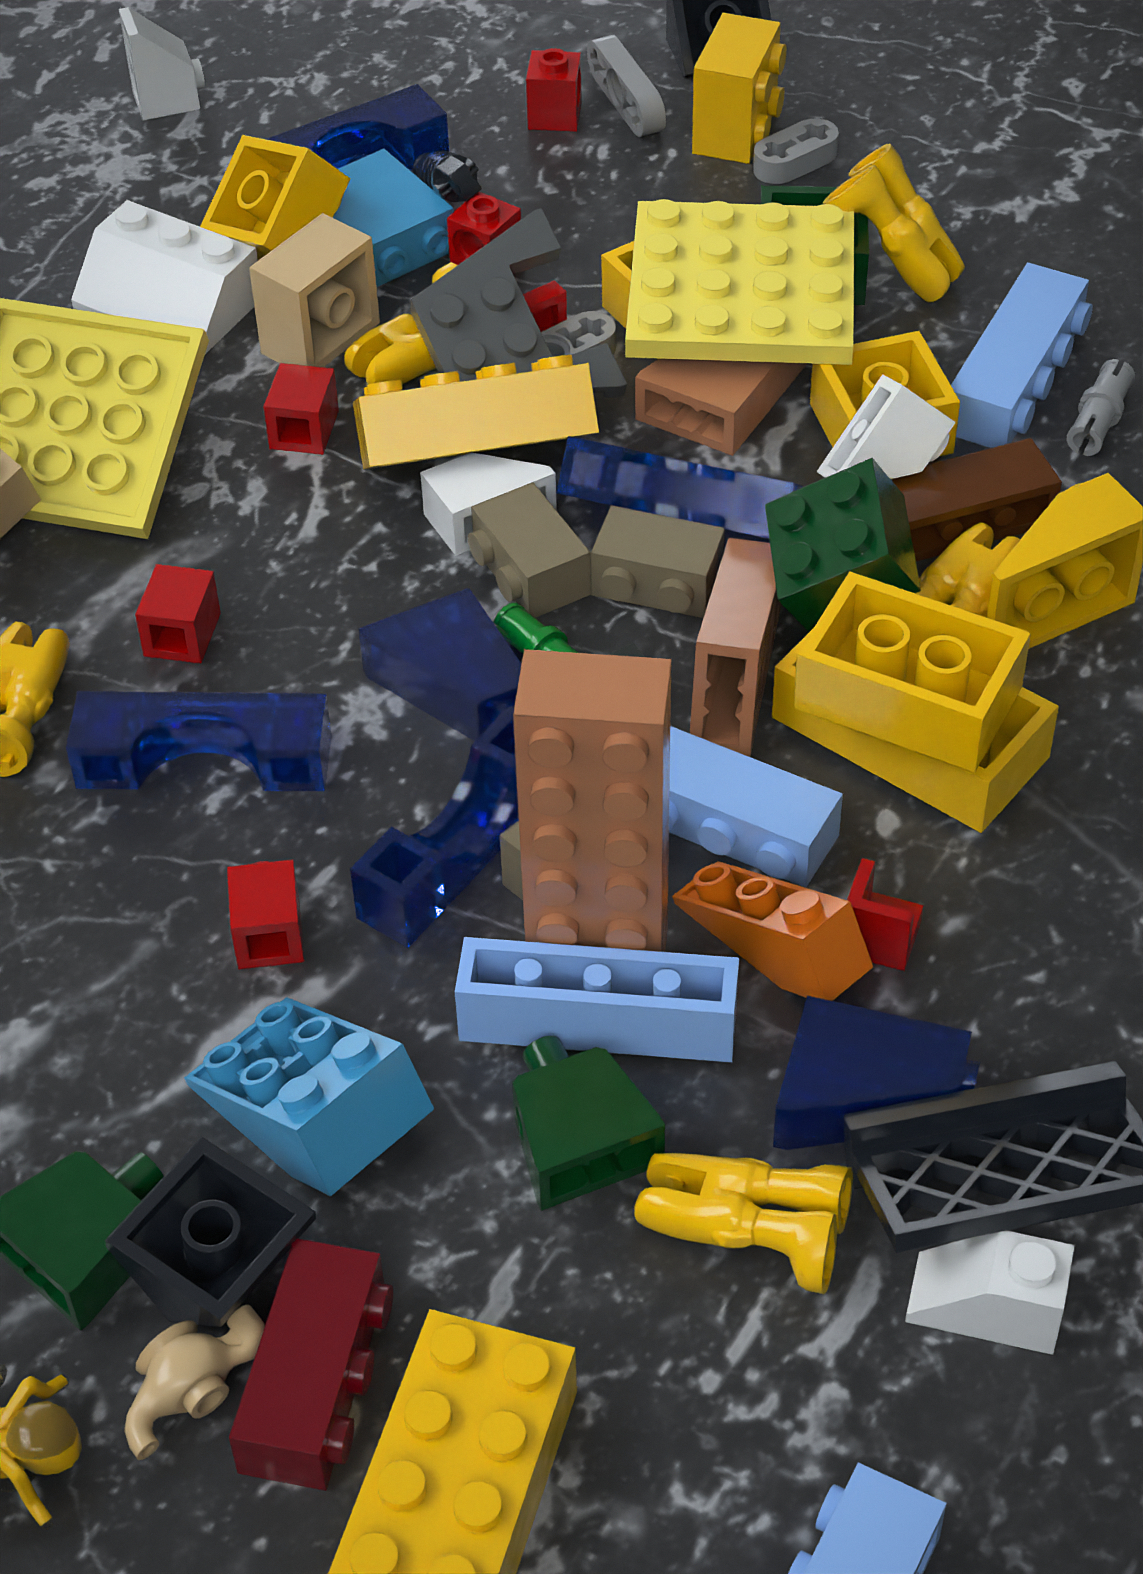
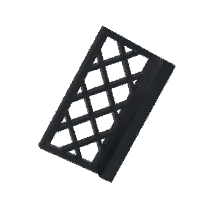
(994, 1128)

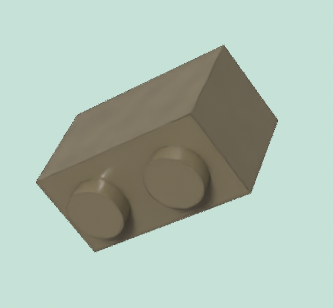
(530, 550)
(656, 561)

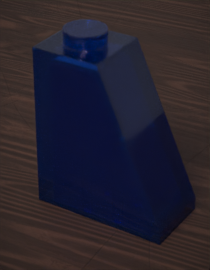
(444, 661)
(862, 1061)

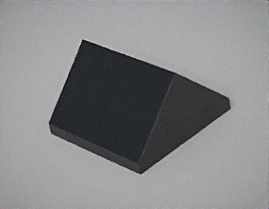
(693, 21)
(207, 1235)

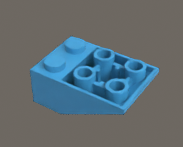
(313, 1092)

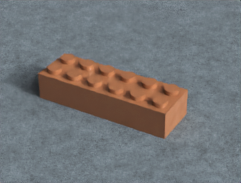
(594, 798)

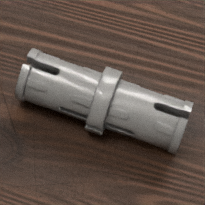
(1100, 407)

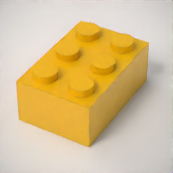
(911, 671)

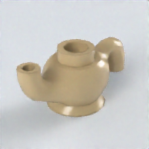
(188, 1374)

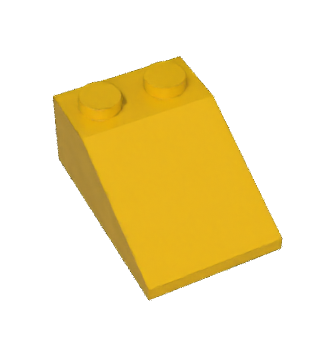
(1072, 562)

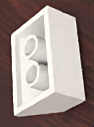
(166, 272)

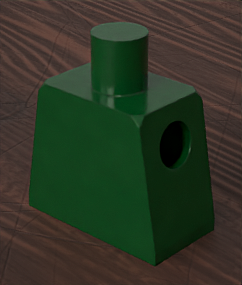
(581, 1122)
(59, 1226)

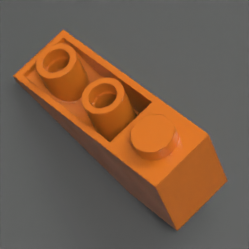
(782, 929)

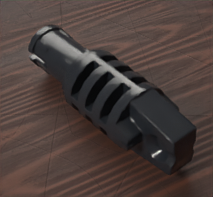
(448, 175)

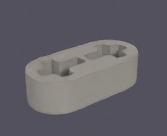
(795, 151)

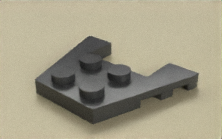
(482, 319)

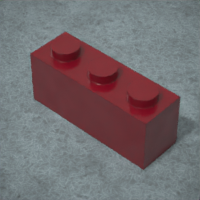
(311, 1365)

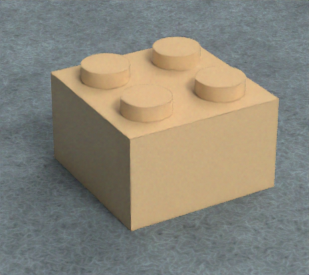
(315, 293)

